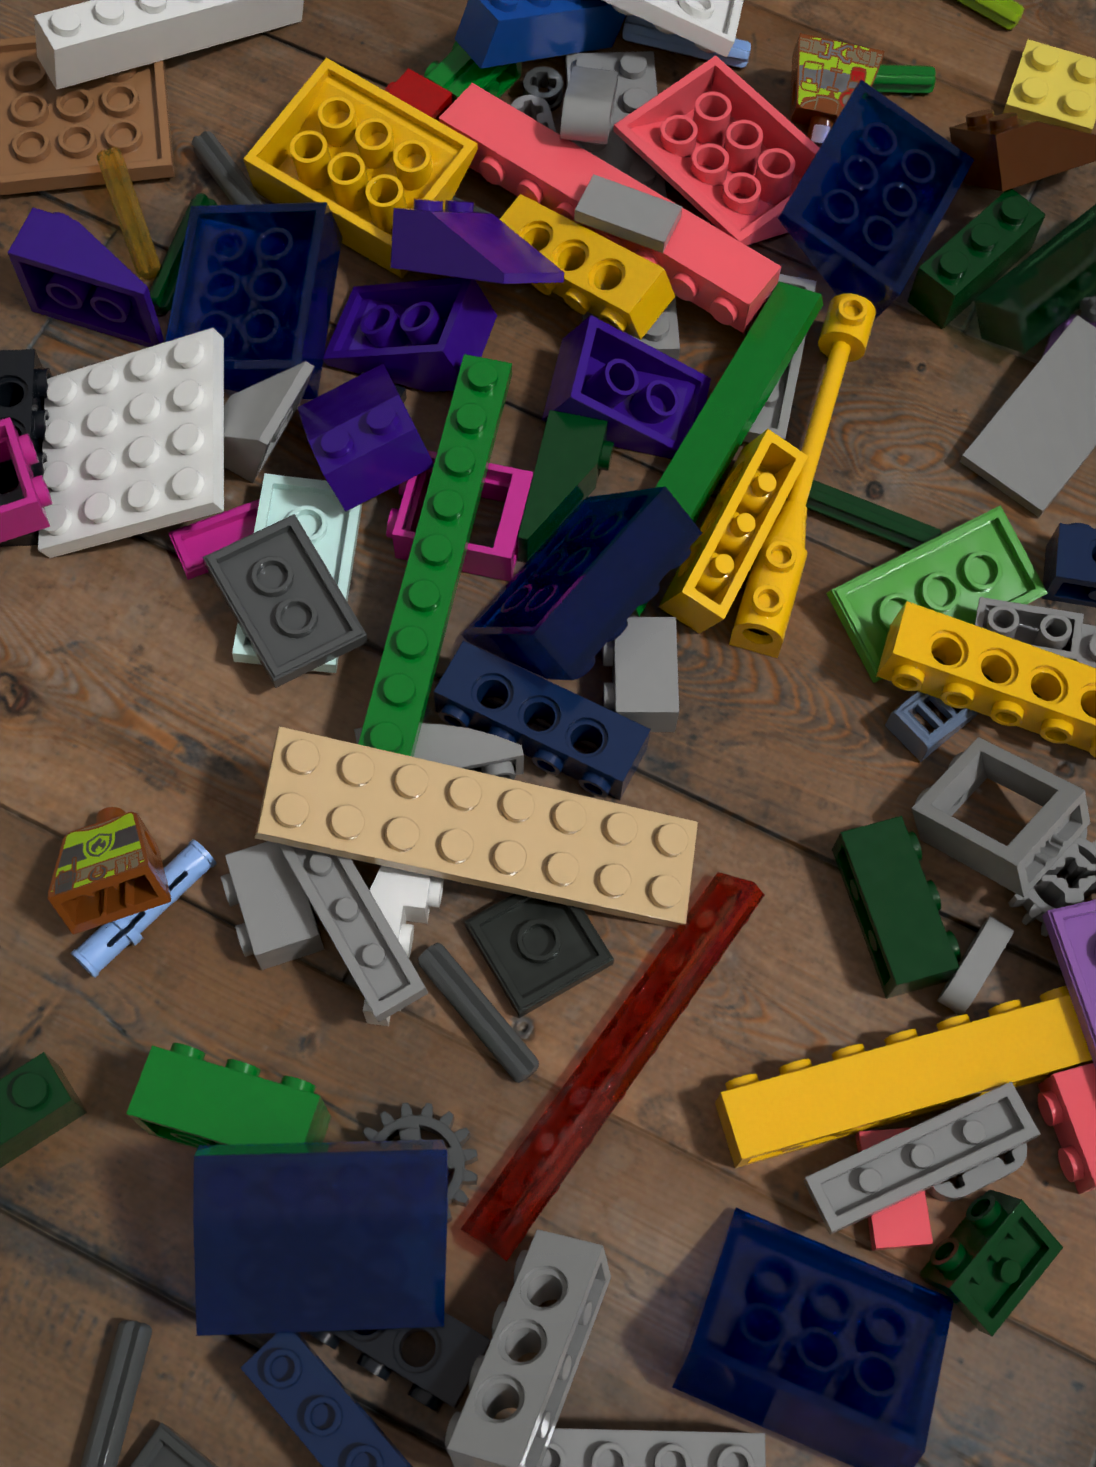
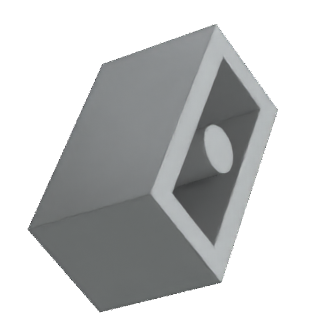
(644, 673)
(273, 906)

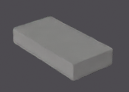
(628, 213)

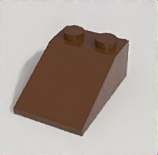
(1018, 150)

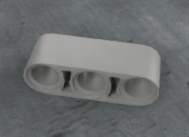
(589, 105)

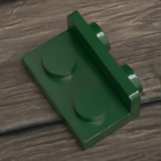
(992, 1259)

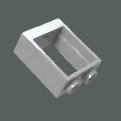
(1037, 844)

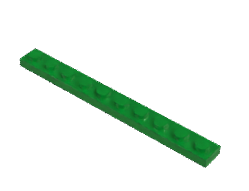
(436, 557)

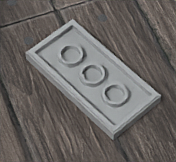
(1044, 425)

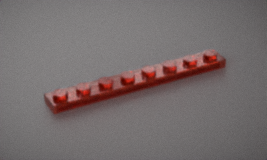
(611, 1066)

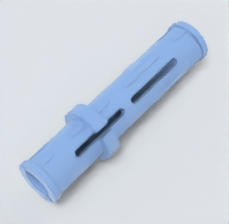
(117, 935)

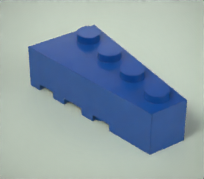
(535, 29)

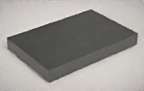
(285, 600)

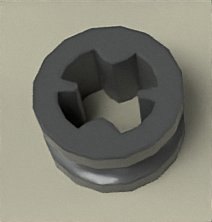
(546, 78)

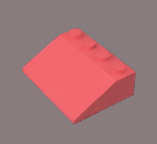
(722, 149)

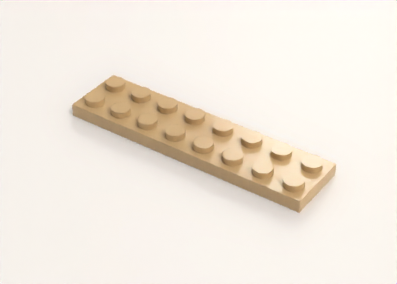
(476, 828)

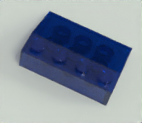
(873, 197)
(262, 284)
(586, 582)
(320, 1236)
(817, 1346)

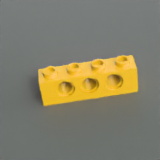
(597, 272)
(733, 532)

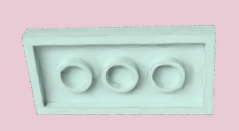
(325, 523)

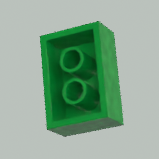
(212, 1104)

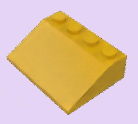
(360, 155)

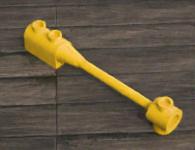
(781, 560)

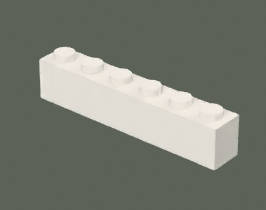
(121, 35)

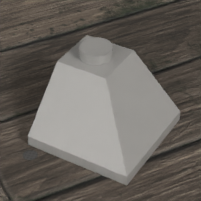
(259, 417)

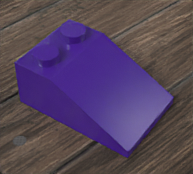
(465, 245)
(80, 280)
(413, 330)
(630, 385)
(364, 438)

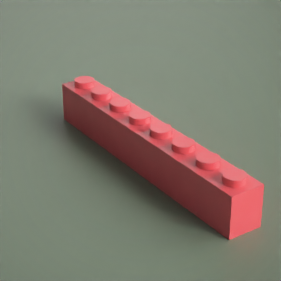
(534, 162)

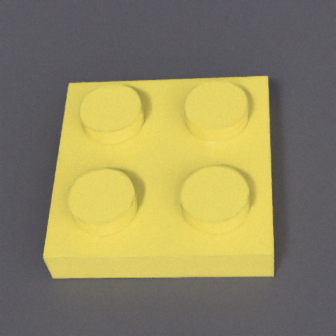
(1054, 88)

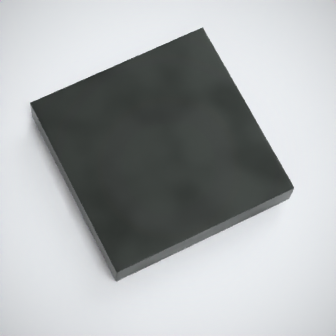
(537, 948)

